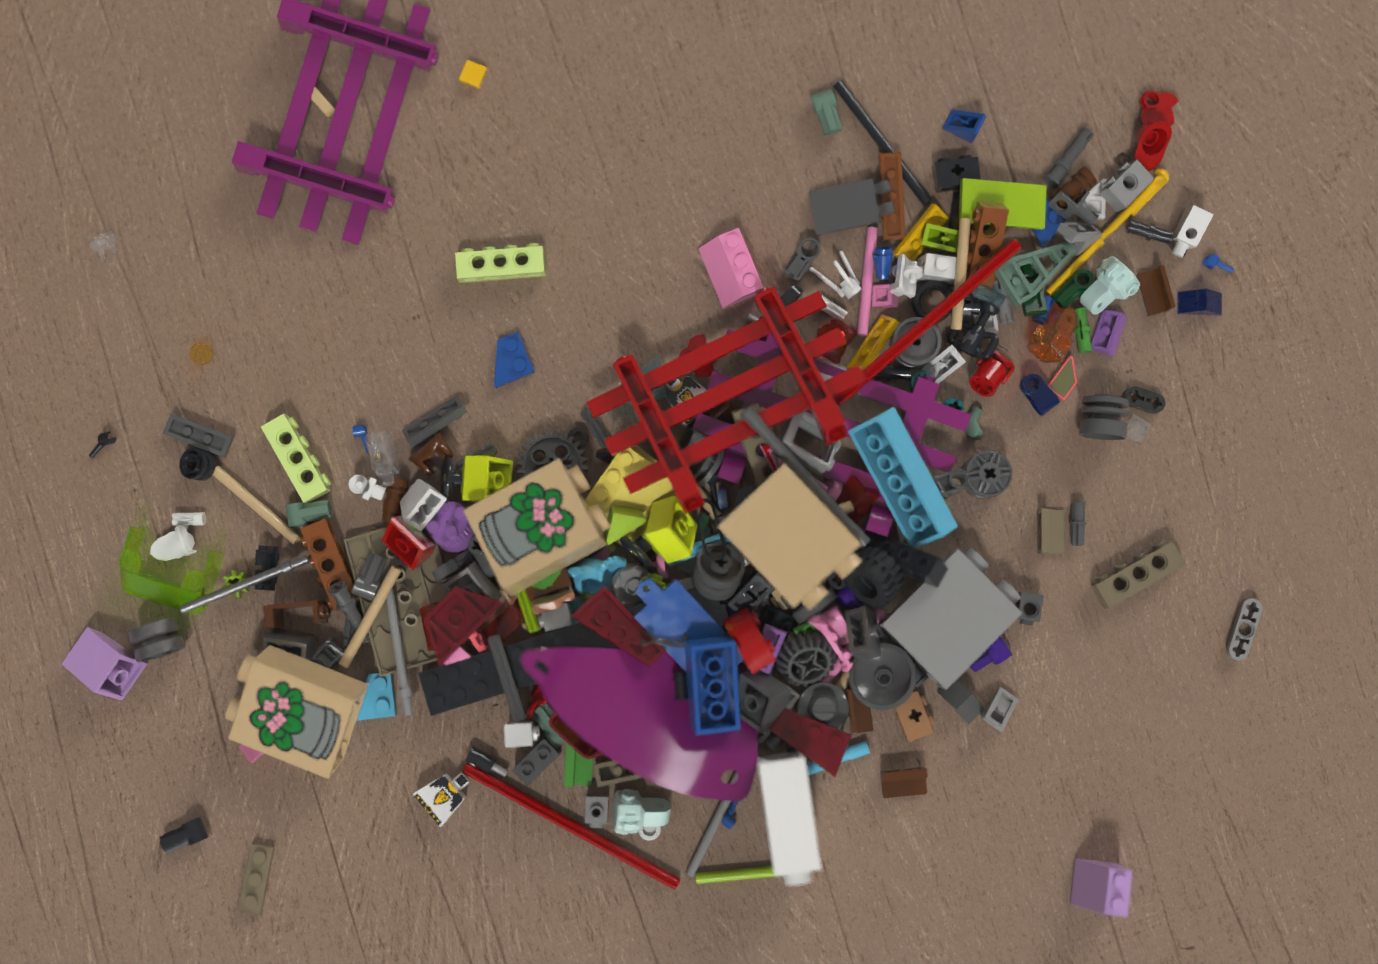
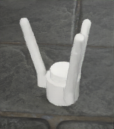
(850, 285)

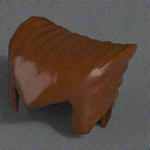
(432, 455)

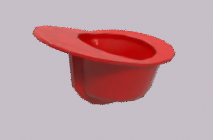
(1152, 143)

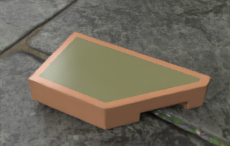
(551, 602)

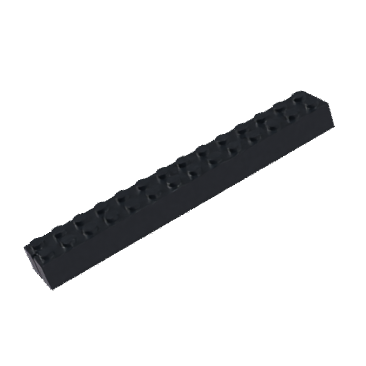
(478, 677)

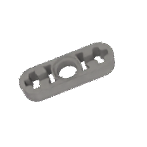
(1242, 611)

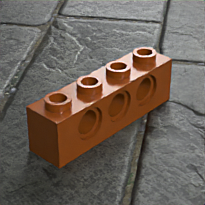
(992, 237)
(310, 536)

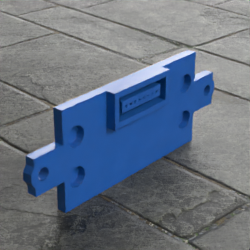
(675, 612)

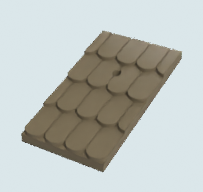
(411, 593)

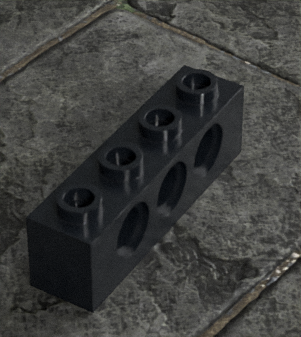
(912, 561)

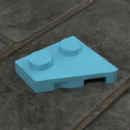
(379, 698)

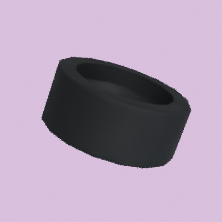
(929, 285)

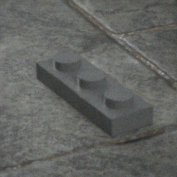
(434, 421)
(198, 435)

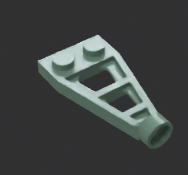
(1014, 280)

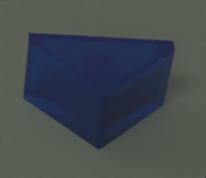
(1199, 302)

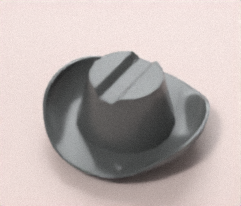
(824, 703)

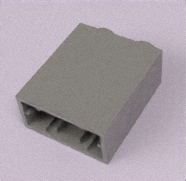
(953, 623)

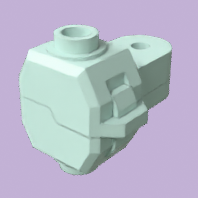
(1112, 283)
(633, 812)

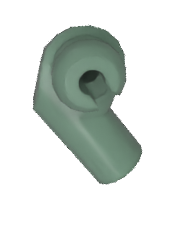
(973, 428)

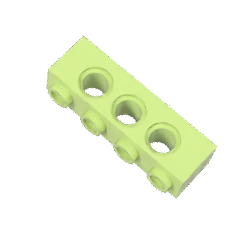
(533, 268)
(275, 431)

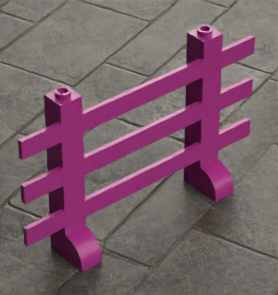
(324, 180)
(917, 406)

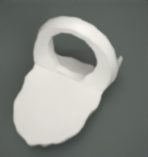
(174, 544)

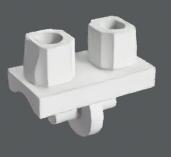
(906, 277)
(366, 487)

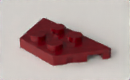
(456, 620)

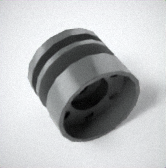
(1104, 417)
(706, 468)
(1001, 474)

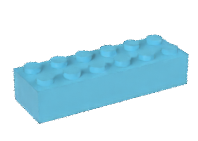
(903, 478)

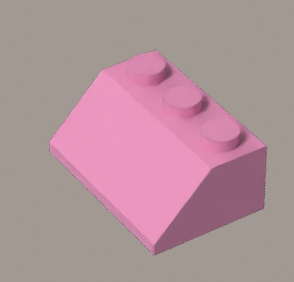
(730, 268)

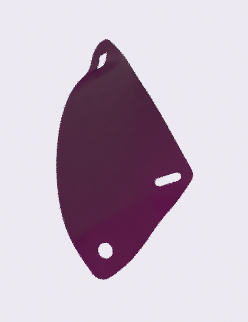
(637, 722)

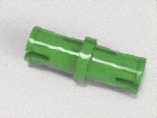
(1082, 331)

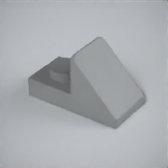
(1079, 234)
(999, 709)

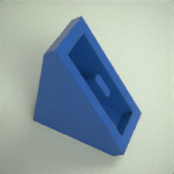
(964, 124)

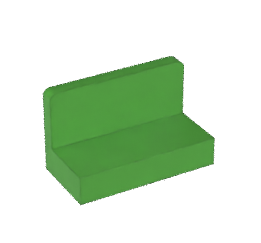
(577, 769)

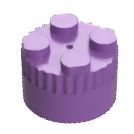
(450, 527)

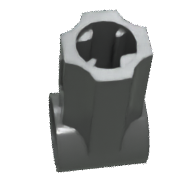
(367, 581)

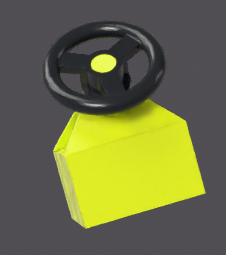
(478, 478)
(666, 532)

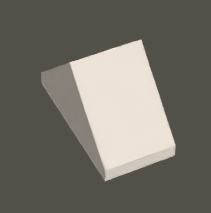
(944, 364)

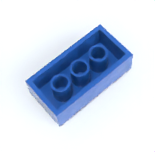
(712, 685)

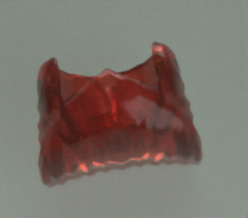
(848, 333)

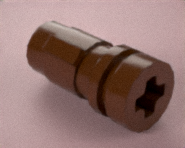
(1079, 183)
(392, 499)

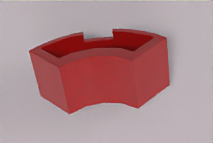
(749, 639)

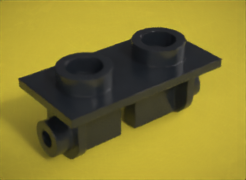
(268, 558)

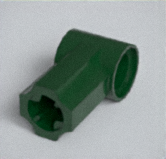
(1072, 289)

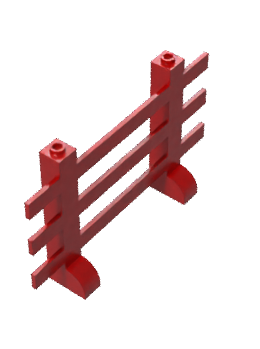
(795, 357)

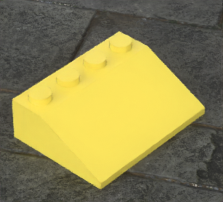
(612, 489)

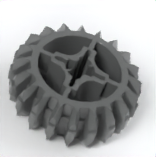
(803, 652)

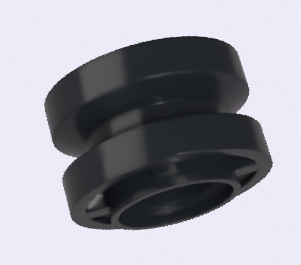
(197, 464)

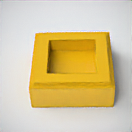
(473, 74)

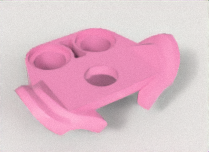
(833, 626)

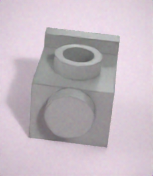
(600, 802)

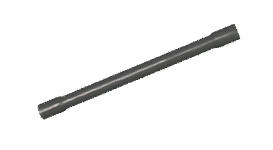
(758, 425)

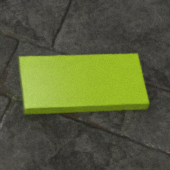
(1023, 200)

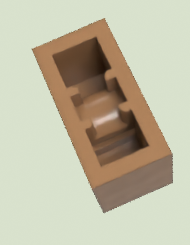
(922, 726)

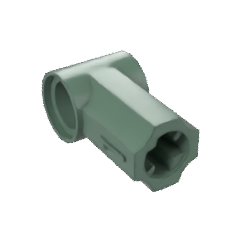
(825, 106)
(303, 513)
(542, 716)

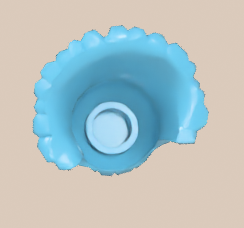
(593, 574)

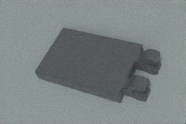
(849, 206)

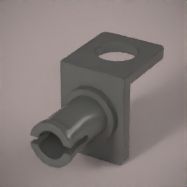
(1078, 207)

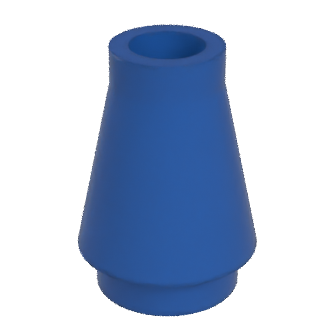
(882, 261)

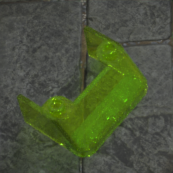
(159, 590)

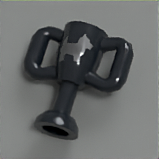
(974, 335)

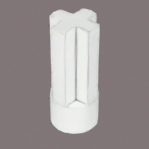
(834, 310)
(196, 518)

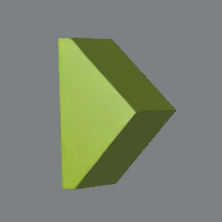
(940, 239)
(622, 522)

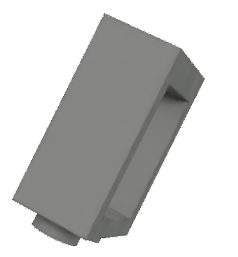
(810, 462)

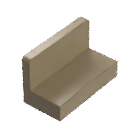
(1050, 531)

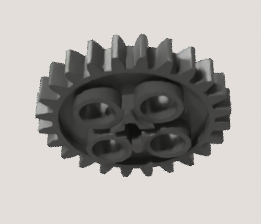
(548, 446)

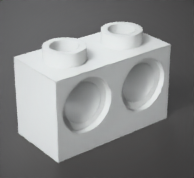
(521, 733)

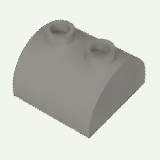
(474, 580)

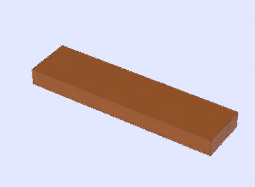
(892, 171)

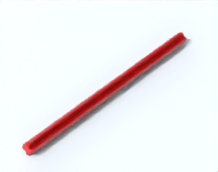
(933, 317)
(572, 826)

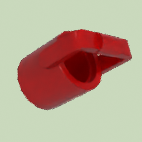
(991, 374)

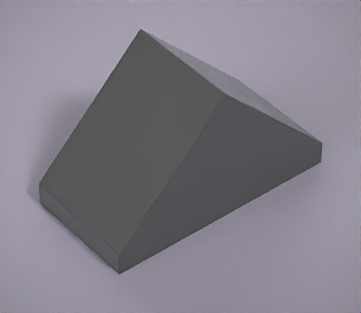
(961, 701)

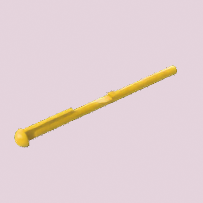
(1133, 208)

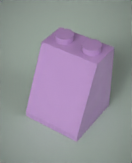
(103, 664)
(1101, 886)

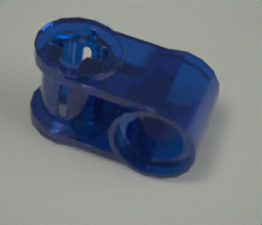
(1040, 396)

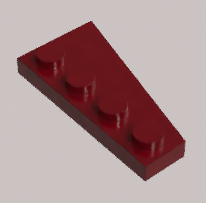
(614, 623)
(813, 738)

